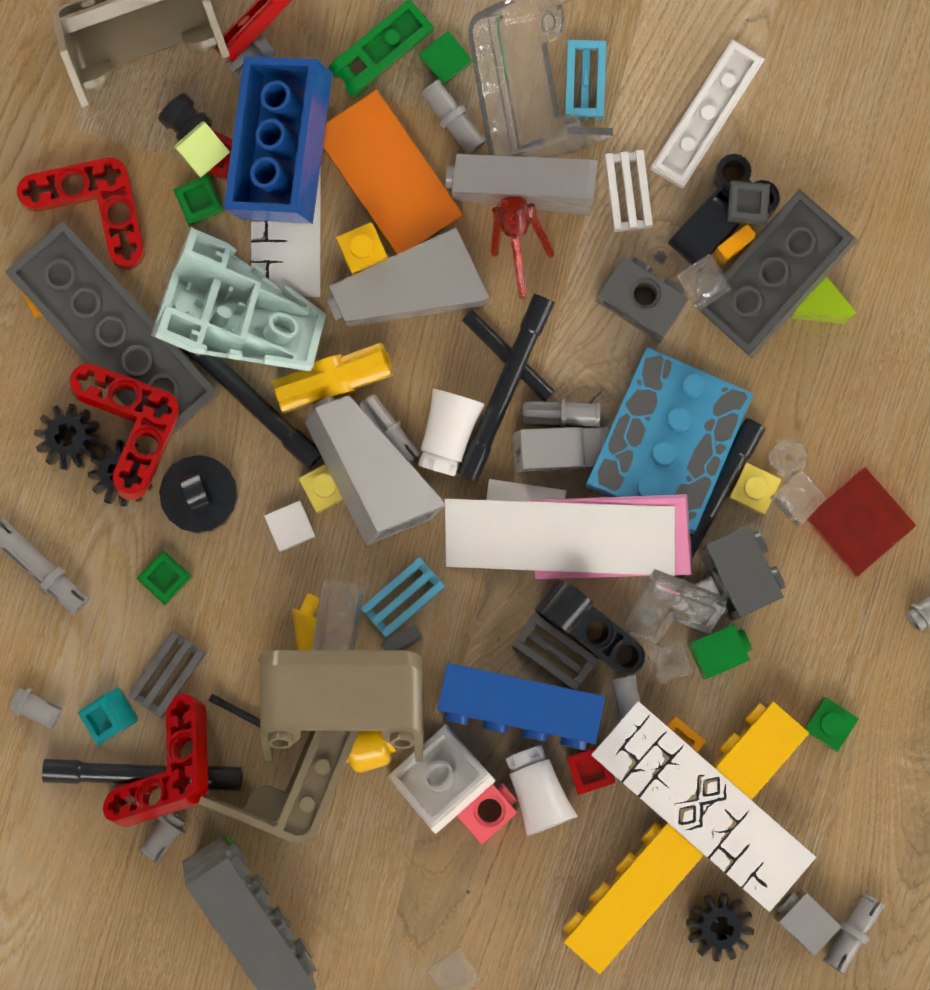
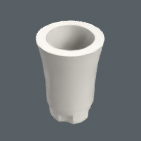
(448, 431)
(538, 791)

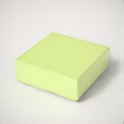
(201, 149)

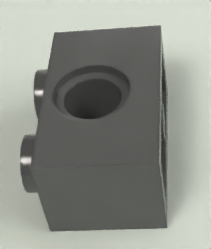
(619, 298)

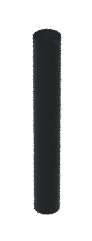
(503, 350)

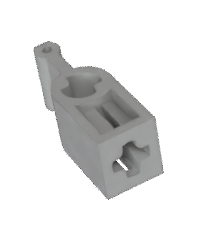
(557, 448)

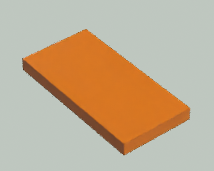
(388, 174)

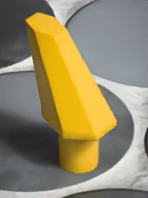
(305, 622)

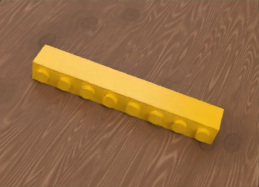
(667, 855)

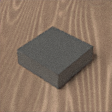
(748, 203)
(403, 639)

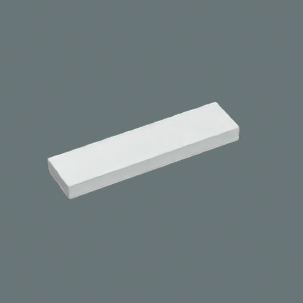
(707, 114)

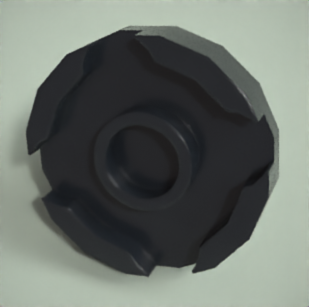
(198, 494)

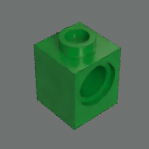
(720, 651)

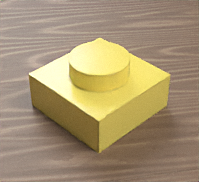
(321, 488)
(754, 488)

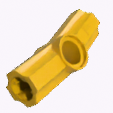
(333, 377)

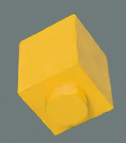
(361, 248)

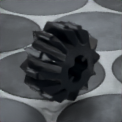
(55, 433)
(106, 472)
(710, 937)

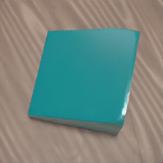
(108, 716)

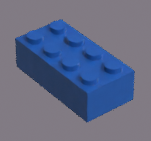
(278, 139)
(521, 704)

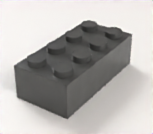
(246, 918)

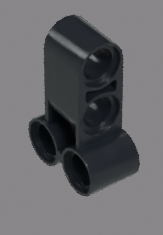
(709, 224)
(573, 611)

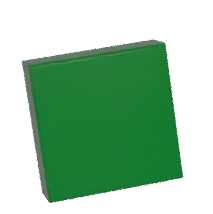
(445, 58)
(198, 200)
(164, 577)

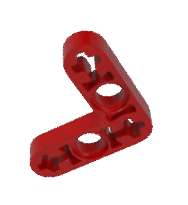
(106, 195)
(145, 423)
(174, 779)

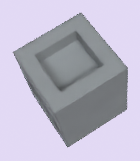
(806, 921)

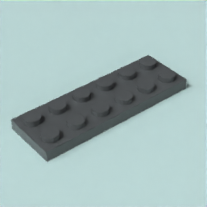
(106, 322)

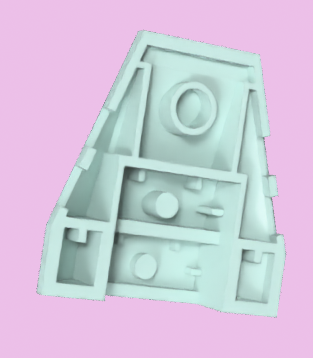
(234, 311)

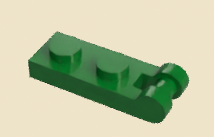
(382, 47)

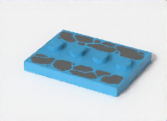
(670, 434)

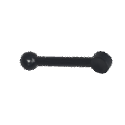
(235, 710)

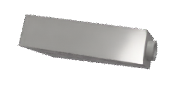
(547, 182)
(412, 284)
(369, 471)

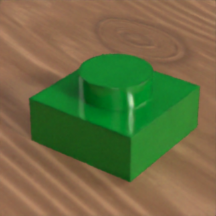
(831, 724)

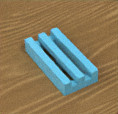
(585, 45)
(427, 575)

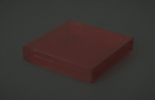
(860, 522)

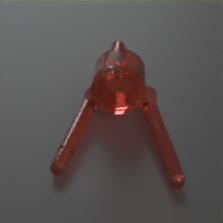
(514, 217)

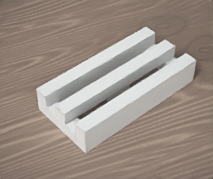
(625, 159)

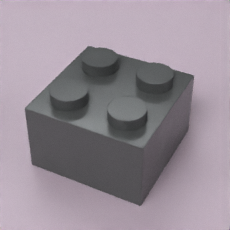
(742, 571)

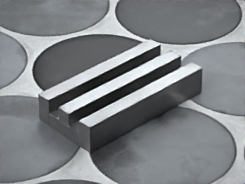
(581, 671)
(147, 702)

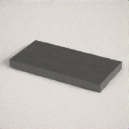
(778, 272)

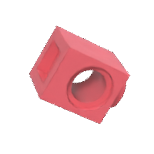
(485, 829)

